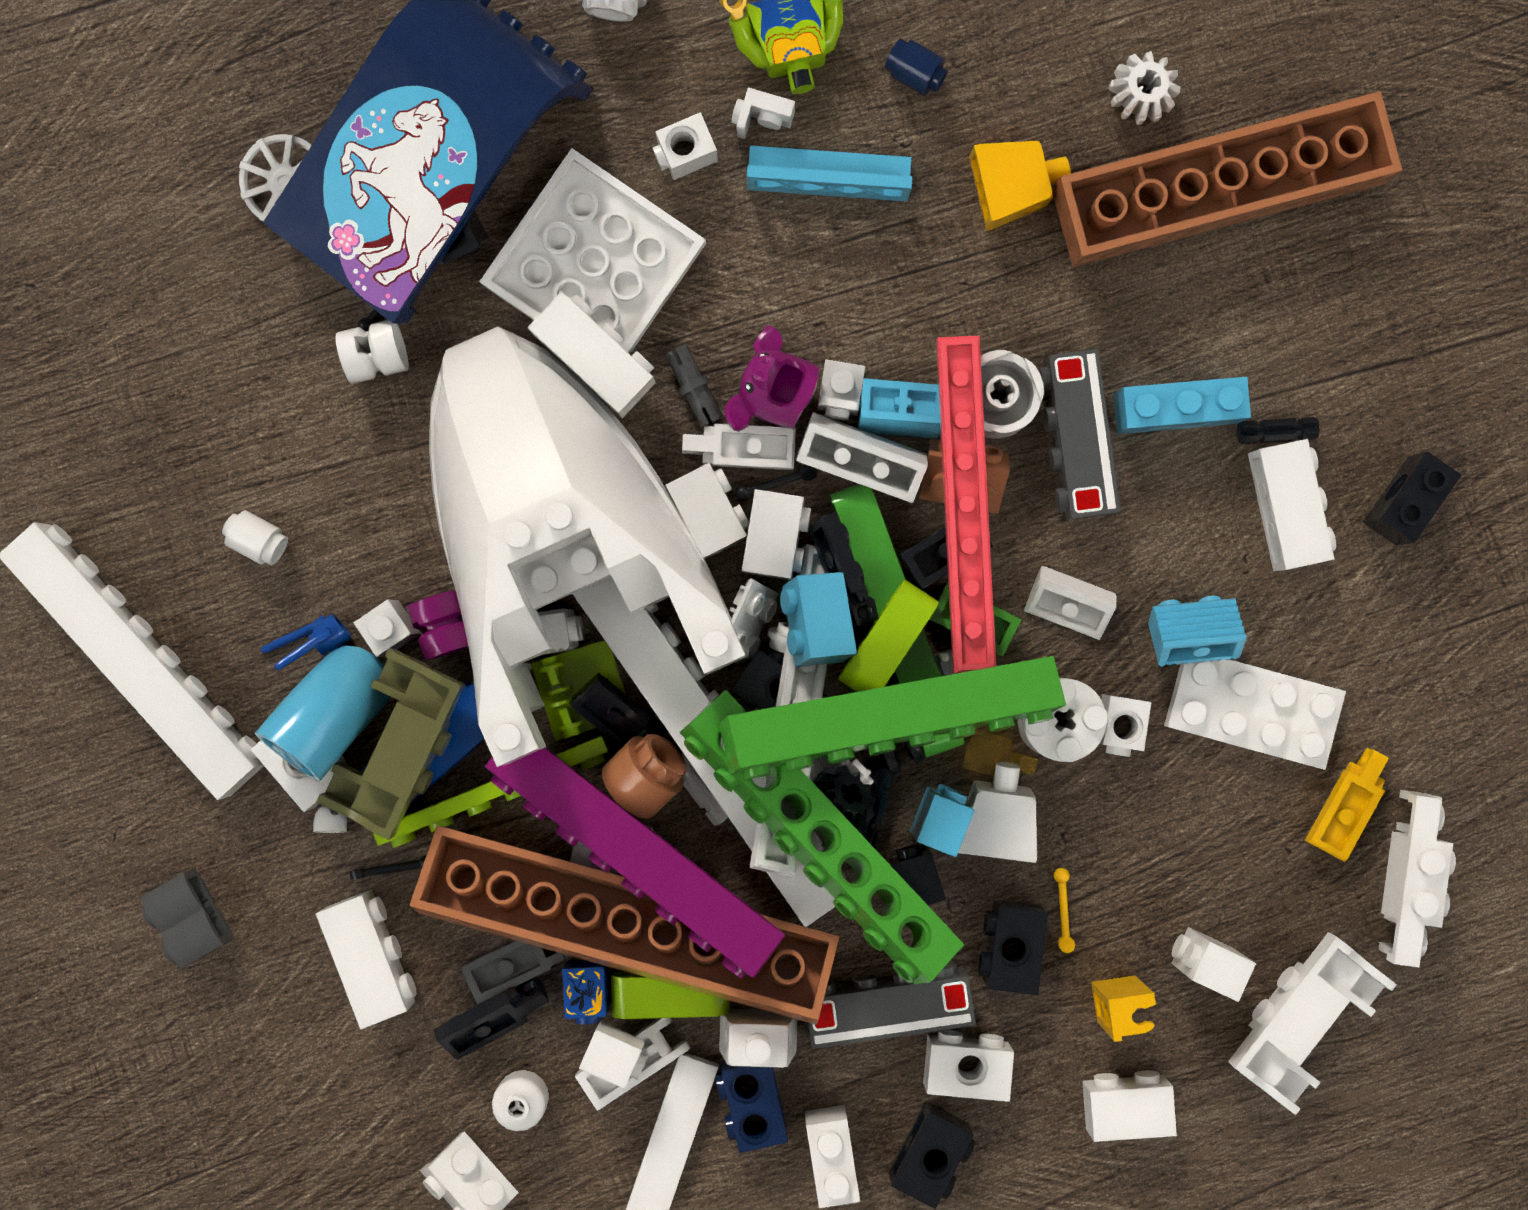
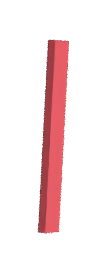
(966, 503)

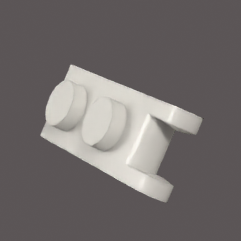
(659, 1055)

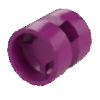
(440, 625)

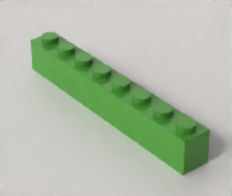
(891, 715)

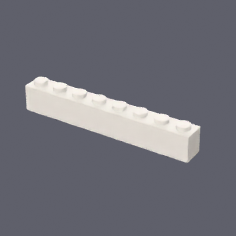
(132, 658)

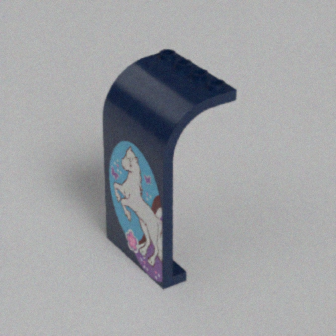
(418, 146)

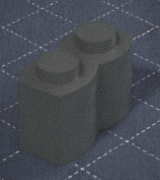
(186, 919)

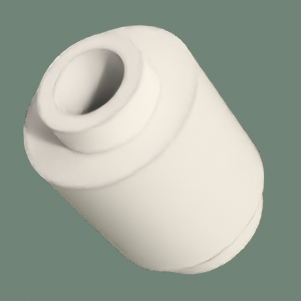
(254, 538)

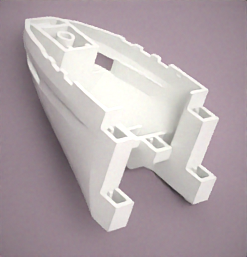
(540, 501)

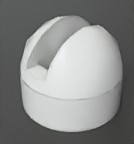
(329, 821)

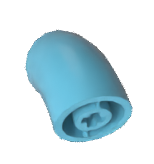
(325, 711)

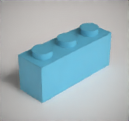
(1182, 405)

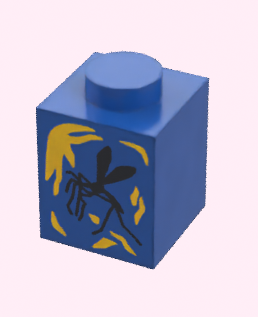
(585, 991)

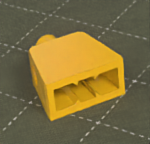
(1013, 179)

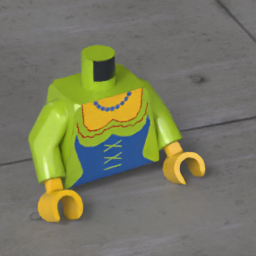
(787, 36)

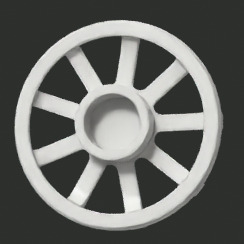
(276, 178)

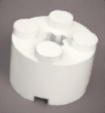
(1023, 389)
(1080, 735)

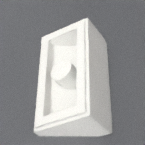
(1071, 602)

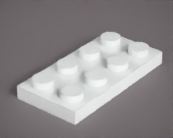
(1256, 710)

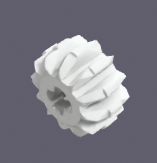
(1154, 77)

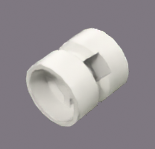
(372, 351)

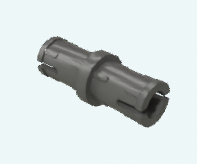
(693, 385)

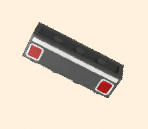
(1080, 435)
(892, 1008)

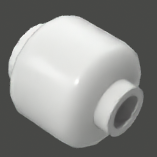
(520, 1100)

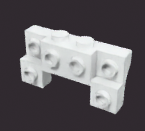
(1417, 879)
(1301, 1013)

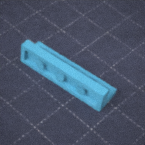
(829, 173)

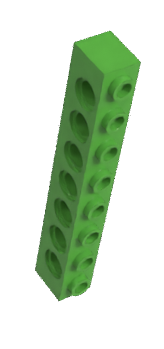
(932, 939)

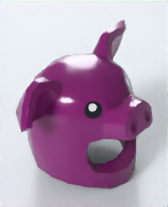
(772, 386)

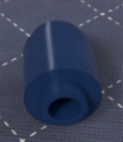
(916, 66)

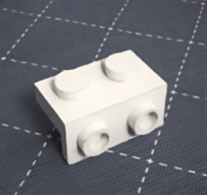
(467, 1178)

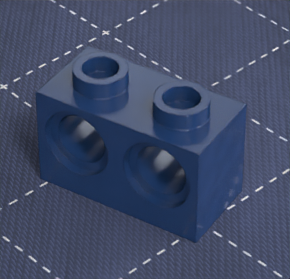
(760, 1100)

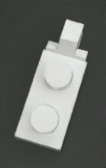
(750, 448)

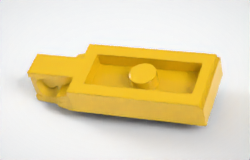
(1349, 806)

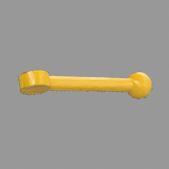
(1065, 942)

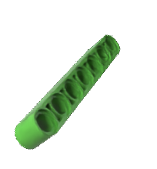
(882, 576)

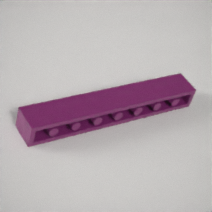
(643, 858)

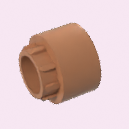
(645, 775)

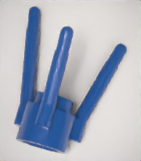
(326, 636)

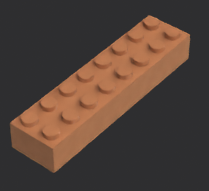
(1226, 179)

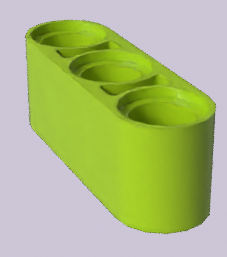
(889, 638)
(648, 998)

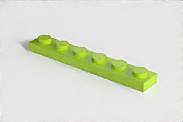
(477, 799)

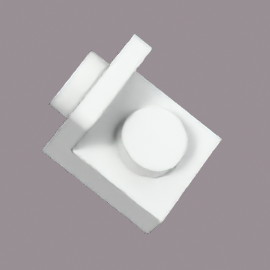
(767, 108)
(840, 389)

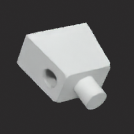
(1002, 817)
(757, 1038)

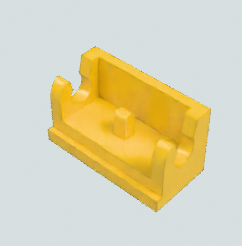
(1117, 1001)

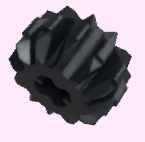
(847, 794)

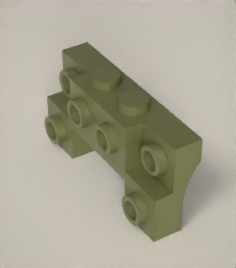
(404, 751)

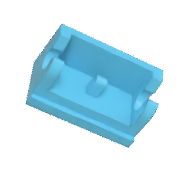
(900, 408)

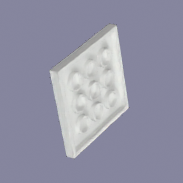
(596, 243)

